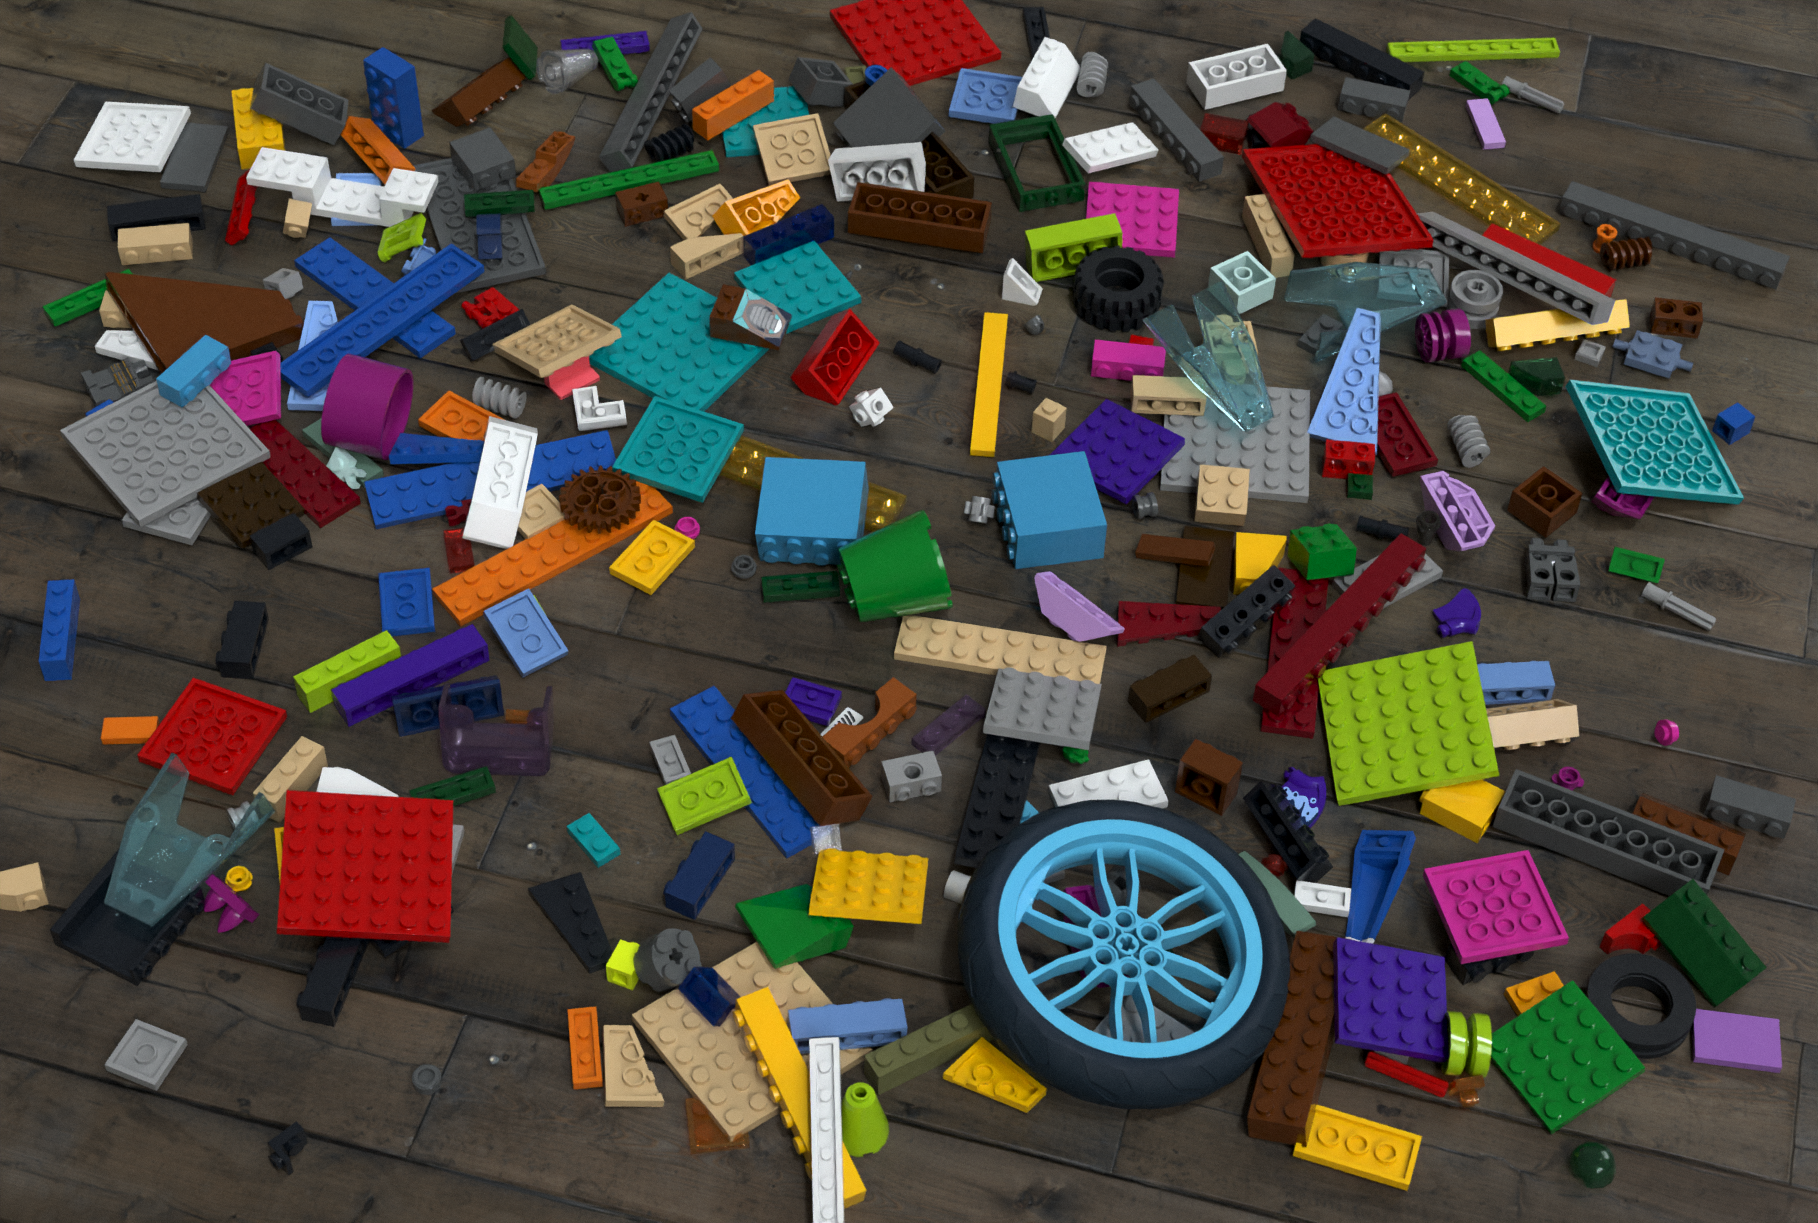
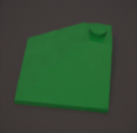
(788, 931)

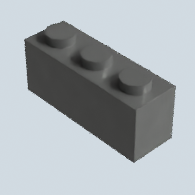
(1373, 99)
(1750, 807)

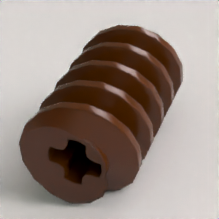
(1626, 253)

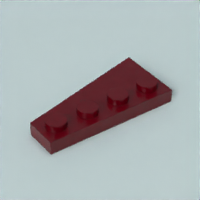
(1160, 620)

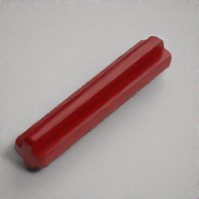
(1406, 1074)

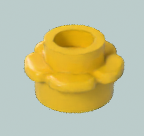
(239, 873)

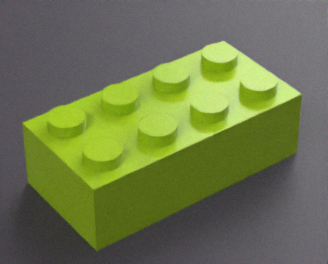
(1059, 248)

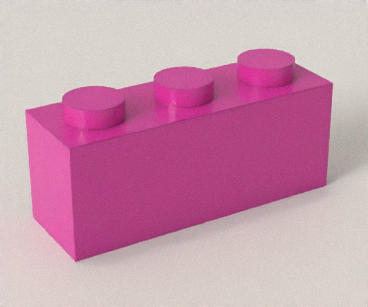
(1124, 360)

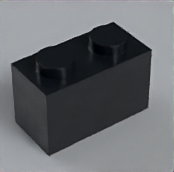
(281, 541)

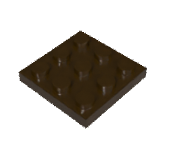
(248, 502)

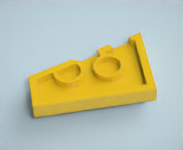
(995, 1076)

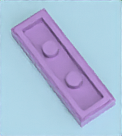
(1485, 124)

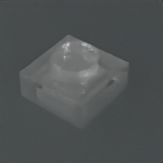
(825, 837)

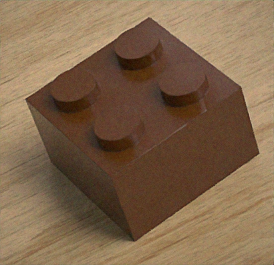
(1544, 501)
(1208, 777)

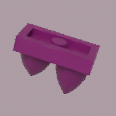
(237, 907)

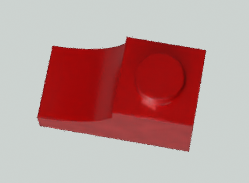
(1630, 934)

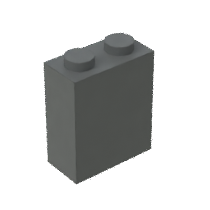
(698, 87)
(482, 159)

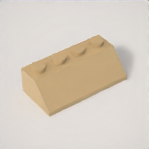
(1533, 723)

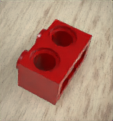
(1347, 457)

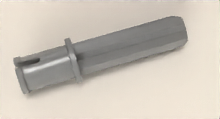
(1533, 95)
(1678, 606)

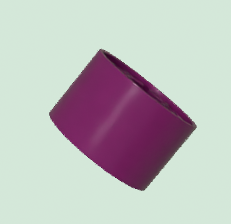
(366, 406)

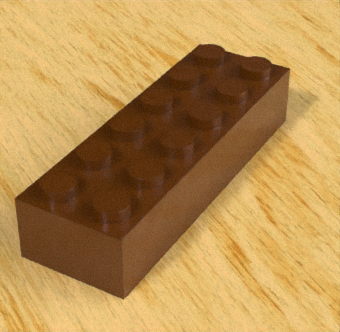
(919, 217)
(801, 757)

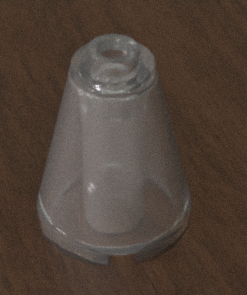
(564, 67)

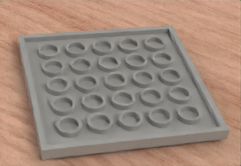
(1272, 451)
(161, 453)

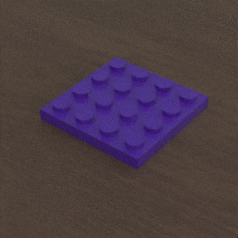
(1121, 449)
(1390, 1000)

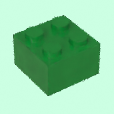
(1321, 551)

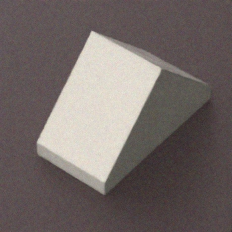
(1019, 285)

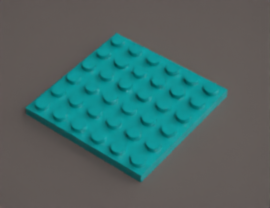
(670, 348)
(1653, 442)

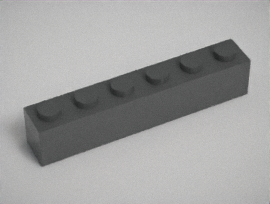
(1176, 130)

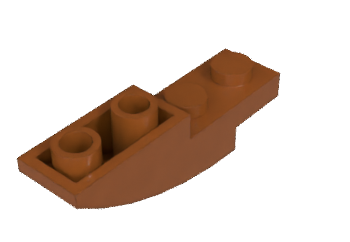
(548, 162)

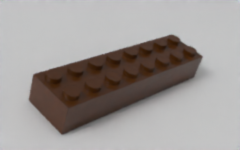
(1300, 1048)

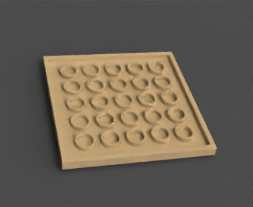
(715, 1059)

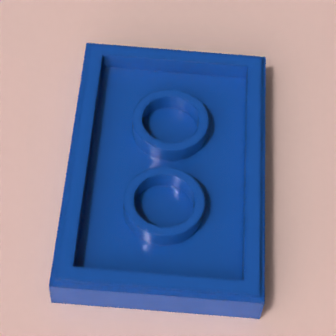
(406, 602)

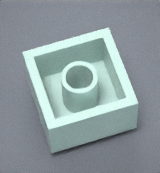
(1245, 280)

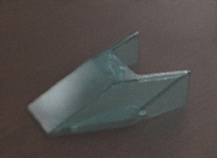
(1391, 290)
(1225, 363)
(165, 861)

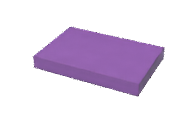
(1736, 1041)

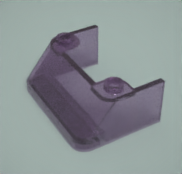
(499, 746)

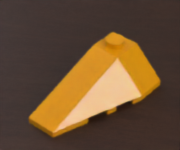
(756, 209)

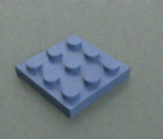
(984, 96)

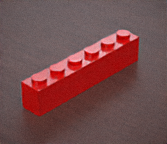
(1572, 269)

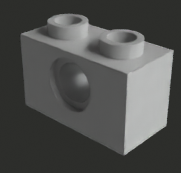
(923, 770)

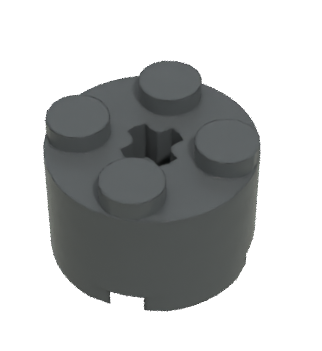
(666, 959)

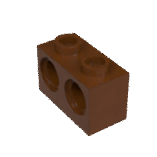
(1676, 318)

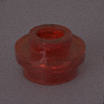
(1275, 864)

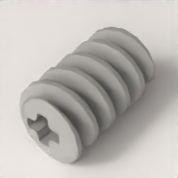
(1092, 75)
(497, 399)
(1468, 439)

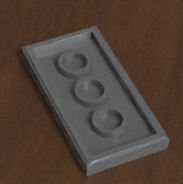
(1360, 145)
(194, 157)

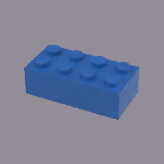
(393, 97)

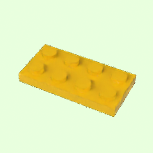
(1361, 1147)

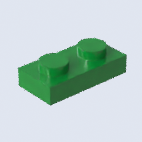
(1636, 564)

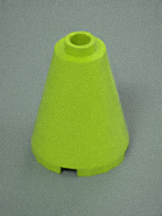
(863, 1121)

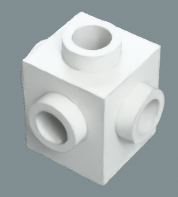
(870, 407)

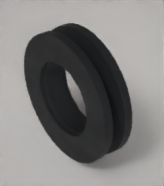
(1661, 980)

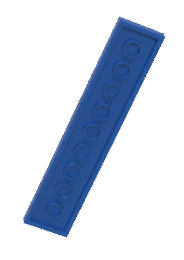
(380, 318)
(430, 490)

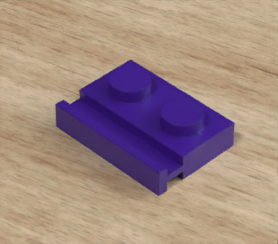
(814, 700)

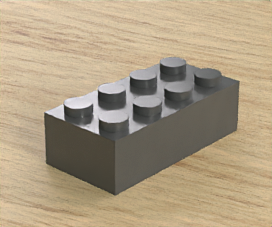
(299, 104)

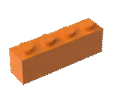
(733, 105)
(374, 147)

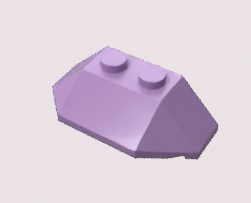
(1461, 512)
(1072, 611)

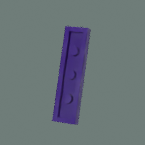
(627, 42)

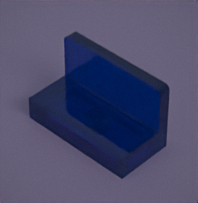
(709, 994)

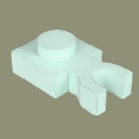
(343, 466)

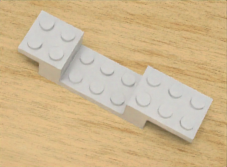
(311, 182)

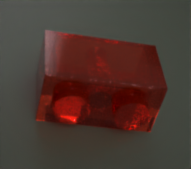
(1225, 132)

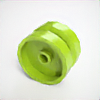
(1468, 1044)

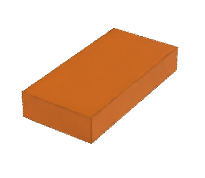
(128, 729)

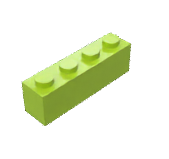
(315, 683)

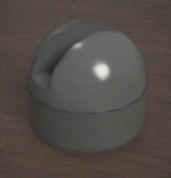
(1035, 325)

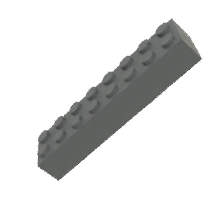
(1605, 836)

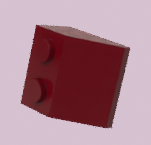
(1281, 125)

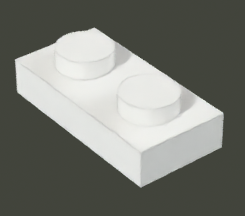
(1323, 898)

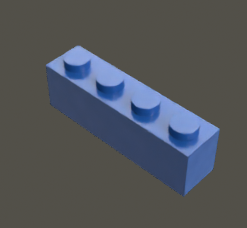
(59, 630)

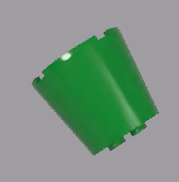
(895, 571)

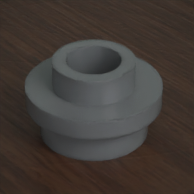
(743, 566)

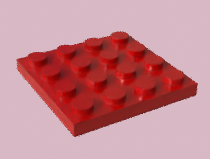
(214, 735)

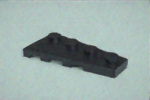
(575, 918)

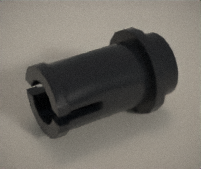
(1020, 382)

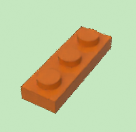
(585, 1048)

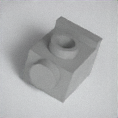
(285, 281)

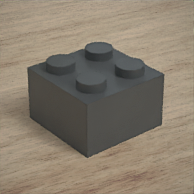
(819, 82)

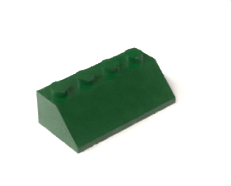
(1704, 943)

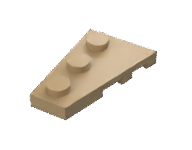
(695, 214)
(625, 1070)

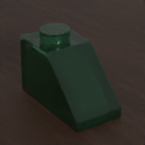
(1295, 57)
(1539, 375)

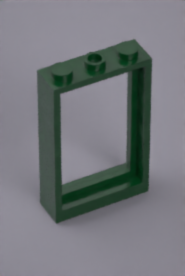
(1028, 130)

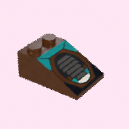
(748, 319)

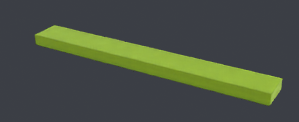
(1474, 49)

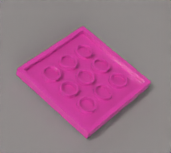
(1143, 212)
(1495, 907)

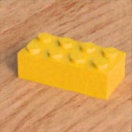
(254, 129)

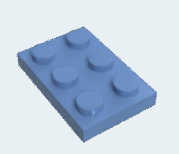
(525, 632)

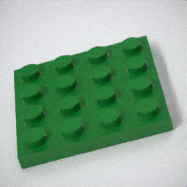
(1563, 1057)

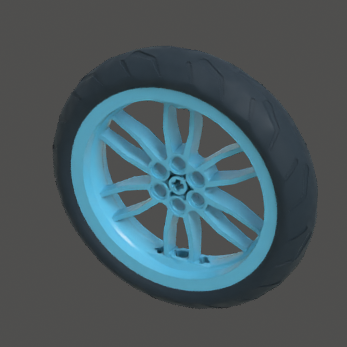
(1081, 1060)

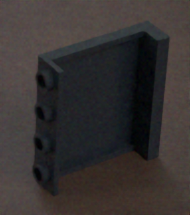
(118, 940)

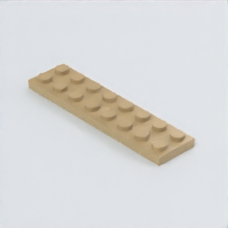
(988, 649)

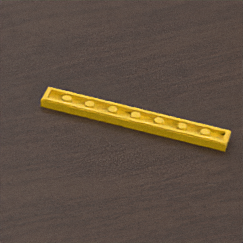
(989, 385)

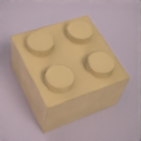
(1222, 495)

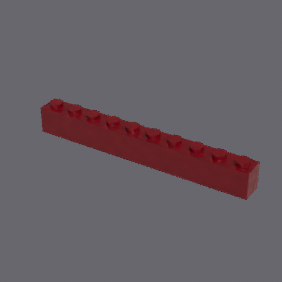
(1339, 625)

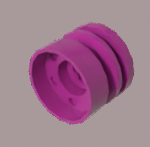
(1442, 335)

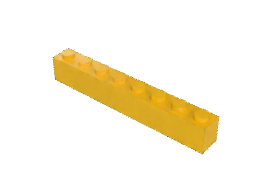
(788, 1079)

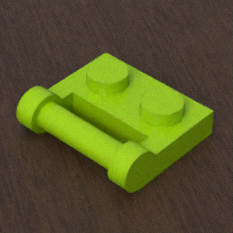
(401, 237)

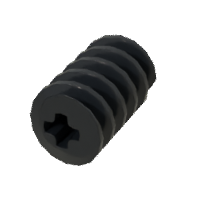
(671, 143)

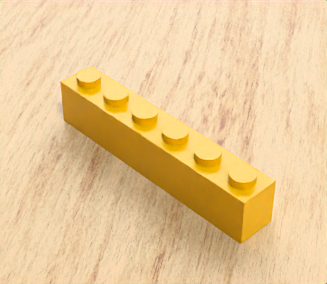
(1548, 325)

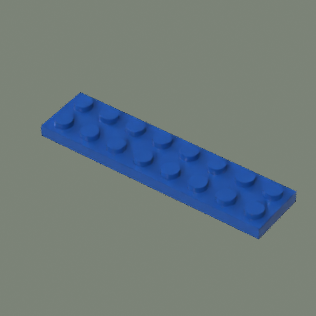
(358, 283)
(773, 806)

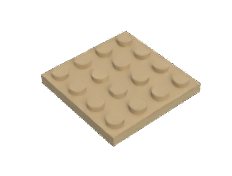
(557, 341)

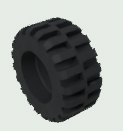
(1117, 268)

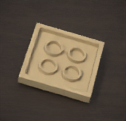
(793, 149)

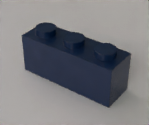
(699, 875)

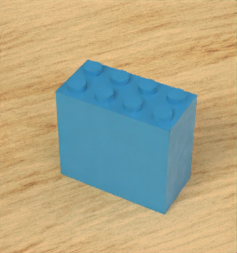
(810, 509)
(1049, 510)

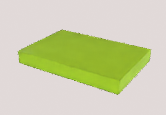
(704, 795)

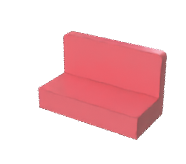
(575, 376)

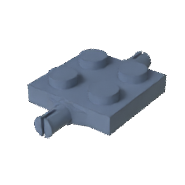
(1653, 354)

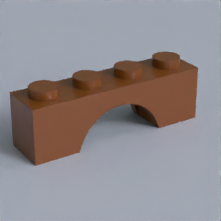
(893, 705)

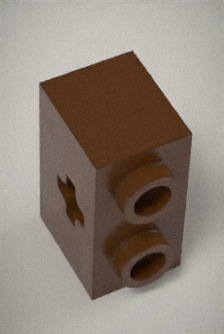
(641, 203)

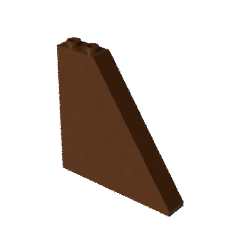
(178, 313)

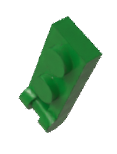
(614, 63)
(1478, 82)

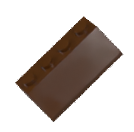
(480, 93)
(1694, 826)

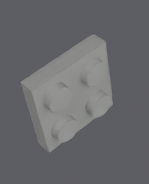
(146, 1054)

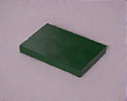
(520, 47)

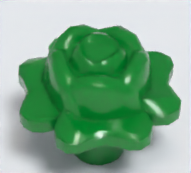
(1075, 755)

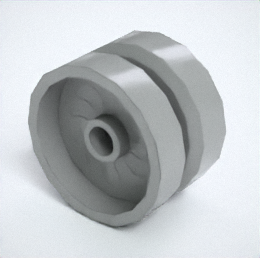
(1477, 295)

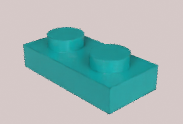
(593, 840)

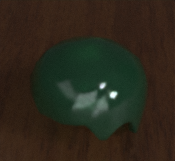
(1593, 1164)

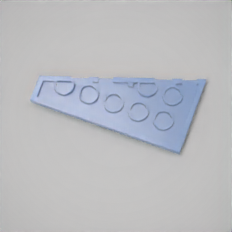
(318, 319)
(1352, 392)

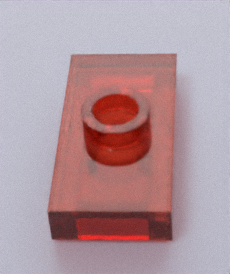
(458, 551)

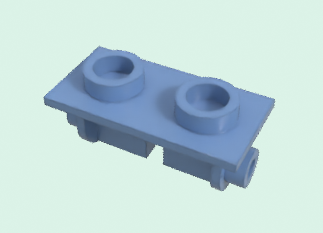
(419, 256)

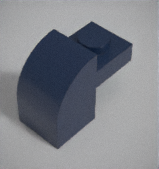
(489, 236)

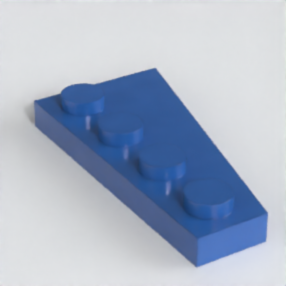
(434, 449)

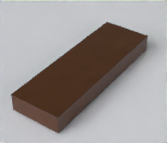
(1175, 550)

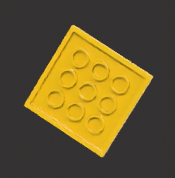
(869, 886)

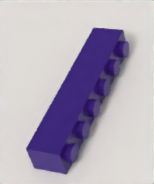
(410, 673)

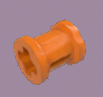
(1608, 236)

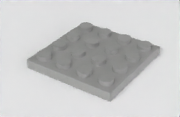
(1042, 708)

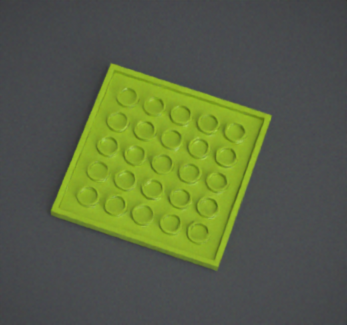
(1407, 724)

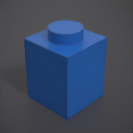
(1733, 423)

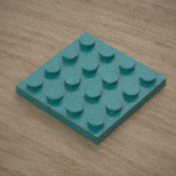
(740, 139)
(800, 284)
(678, 448)

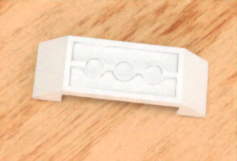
(500, 483)

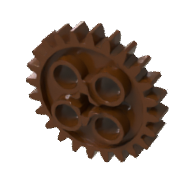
(584, 493)

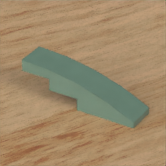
(1291, 911)

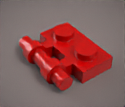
(492, 304)

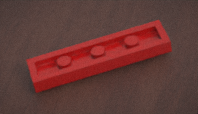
(241, 210)

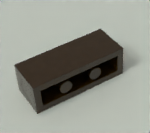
(1169, 688)

